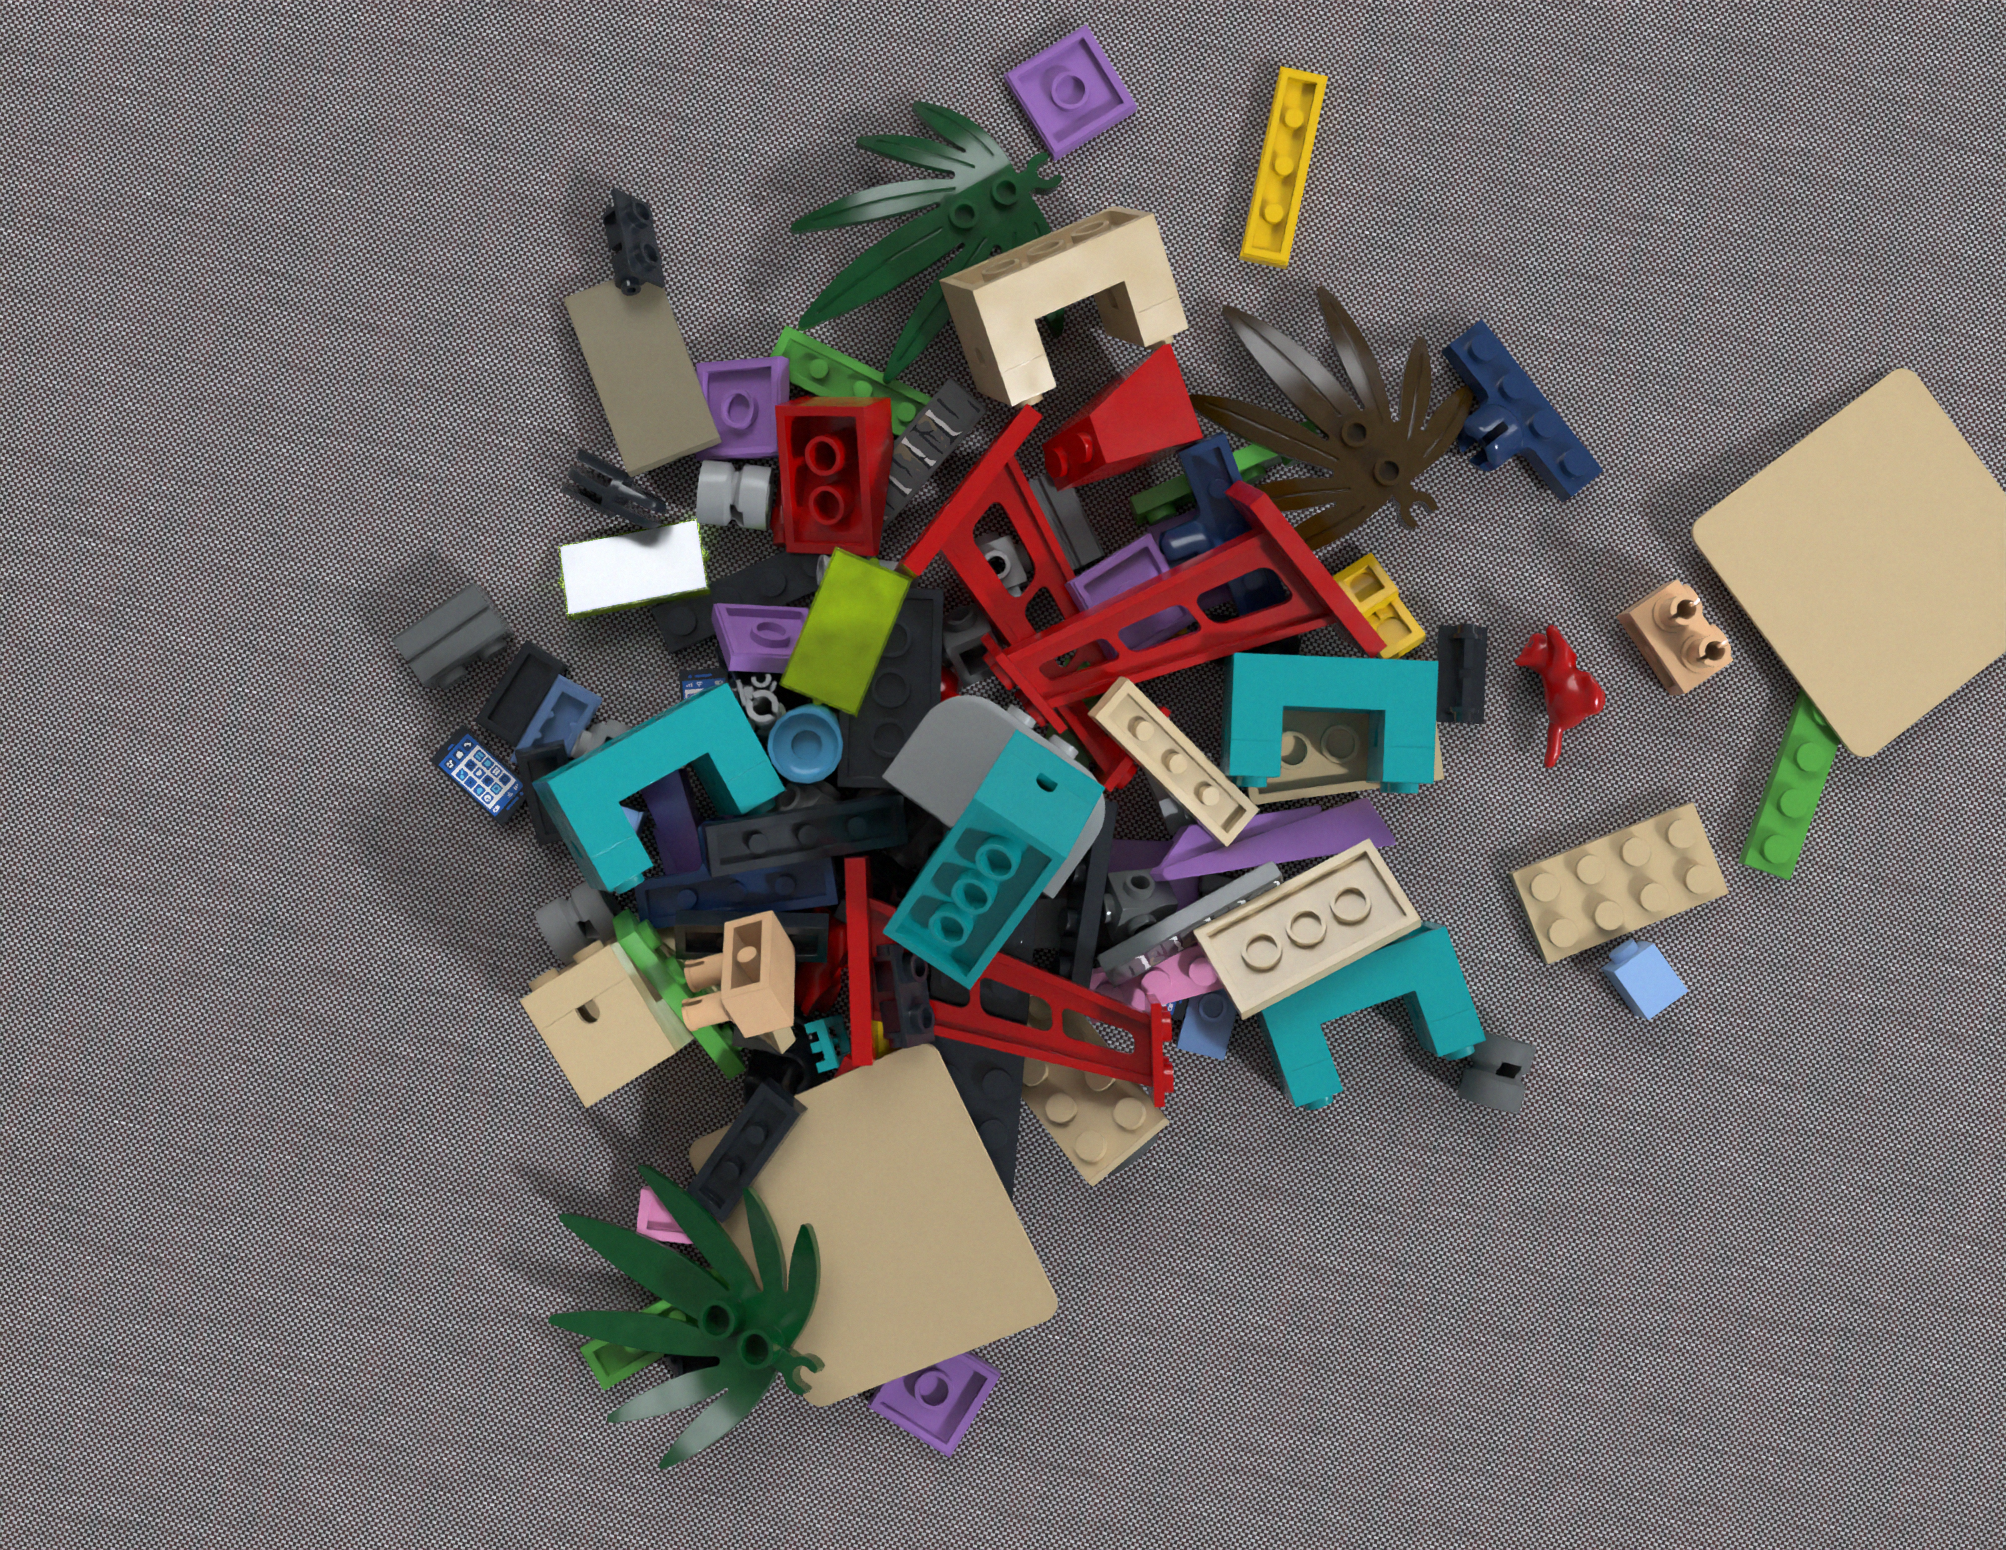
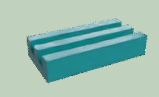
(826, 1042)

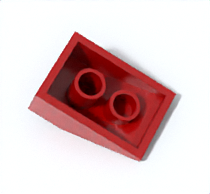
(834, 472)

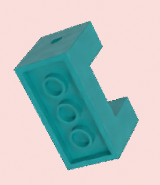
(1392, 691)
(700, 730)
(995, 860)
(1415, 966)

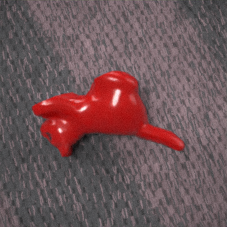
(1567, 691)
(819, 983)

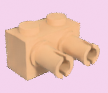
(1676, 637)
(753, 975)

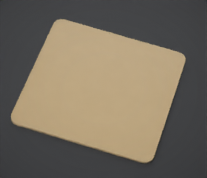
(1870, 561)
(906, 1224)

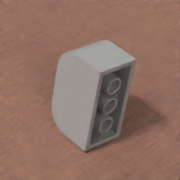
(955, 751)

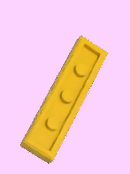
(1283, 167)

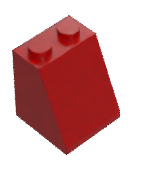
(1125, 425)

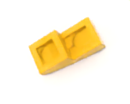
(1379, 603)

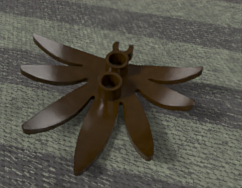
(1365, 448)

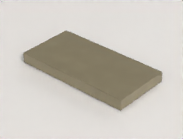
(642, 374)

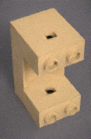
(1104, 255)
(603, 1020)

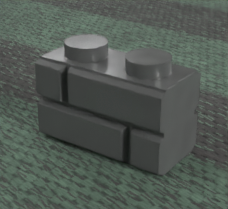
(1068, 523)
(454, 637)

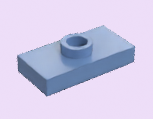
(561, 715)
(1207, 1024)

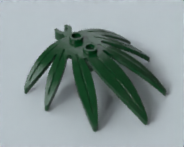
(977, 211)
(739, 1325)

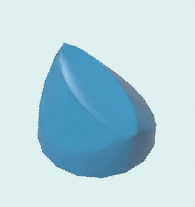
(806, 744)

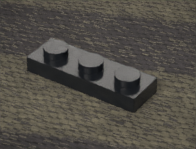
(702, 933)
(746, 1149)

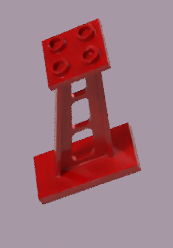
(1000, 480)
(1272, 544)
(973, 1025)

